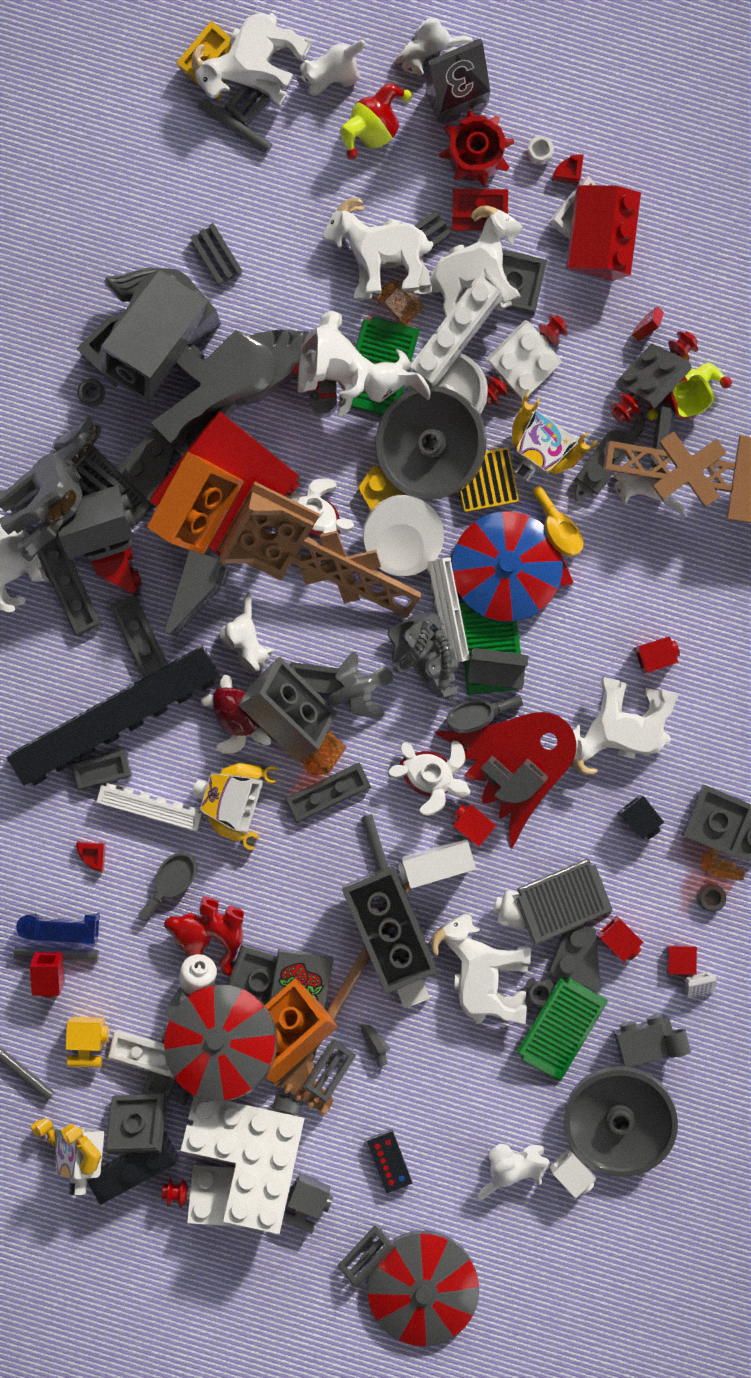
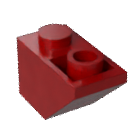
(119, 571)

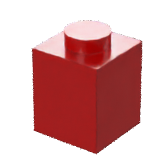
(657, 654)
(472, 823)
(621, 939)
(47, 974)

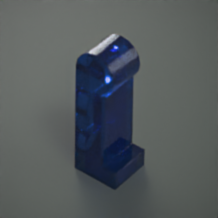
(35, 927)

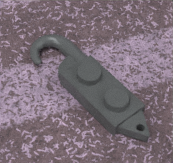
(592, 476)

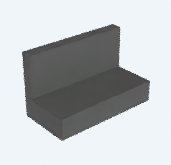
(497, 668)

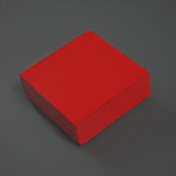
(682, 959)

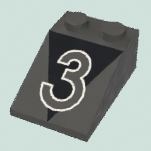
(458, 81)
(197, 586)

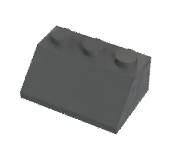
(288, 709)

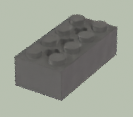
(381, 945)

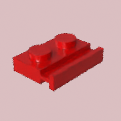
(467, 200)

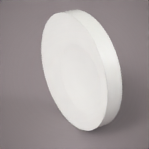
(466, 379)
(404, 534)

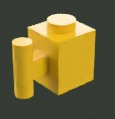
(86, 1035)

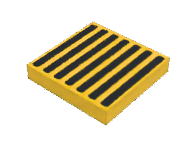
(493, 483)

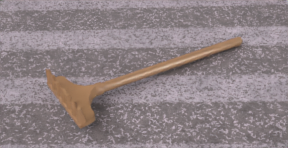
(296, 1077)

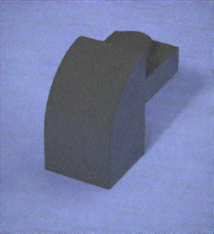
(515, 786)

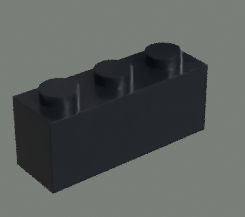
(131, 1170)

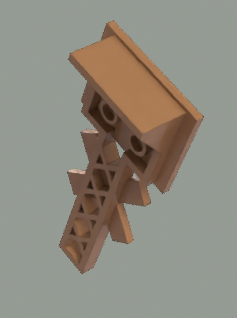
(689, 471)
(275, 552)

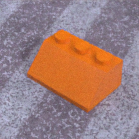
(195, 504)
(299, 1026)

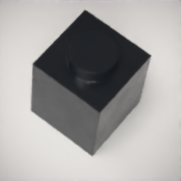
(641, 818)

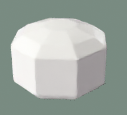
(540, 150)

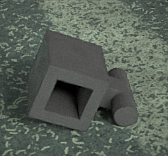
(308, 1198)

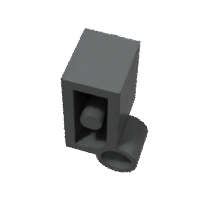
(650, 1041)

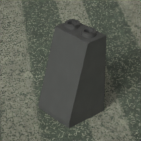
(152, 335)

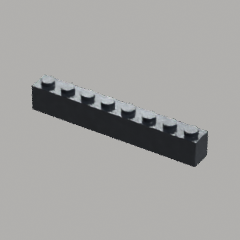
(113, 715)

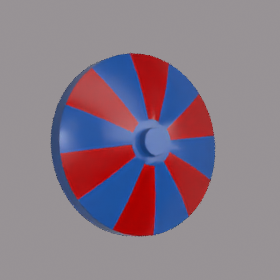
(506, 567)

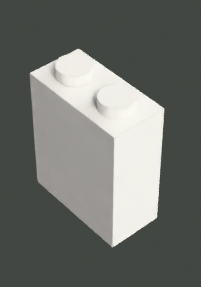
(437, 863)

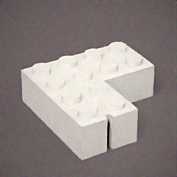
(261, 1147)

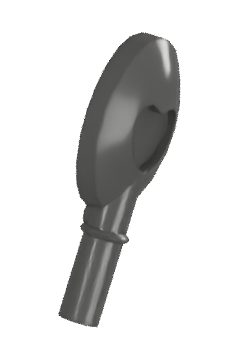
(478, 713)
(171, 880)

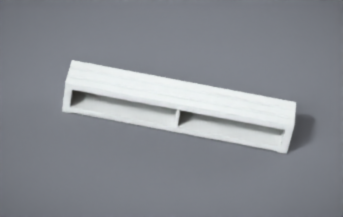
(448, 606)
(148, 807)

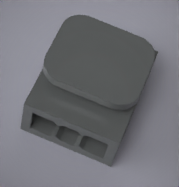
(99, 526)

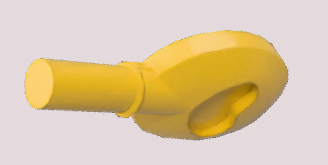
(559, 528)

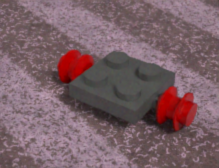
(653, 376)

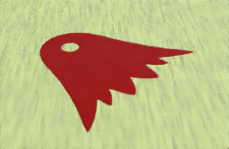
(511, 745)

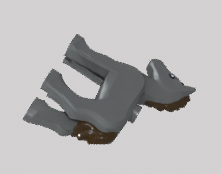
(48, 490)

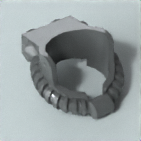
(412, 639)
(438, 666)

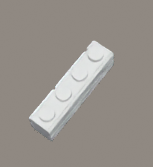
(456, 330)

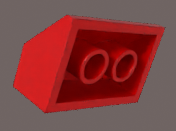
(603, 231)

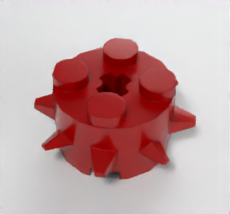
(479, 132)

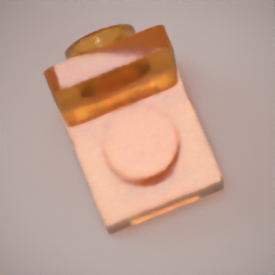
(401, 304)
(325, 757)
(726, 870)

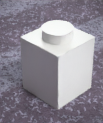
(573, 1173)

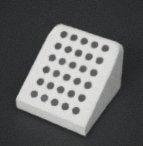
(700, 984)

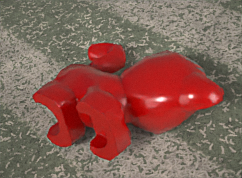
(194, 931)

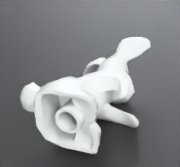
(333, 357)
(14, 565)

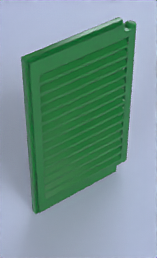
(378, 344)
(487, 635)
(561, 1028)

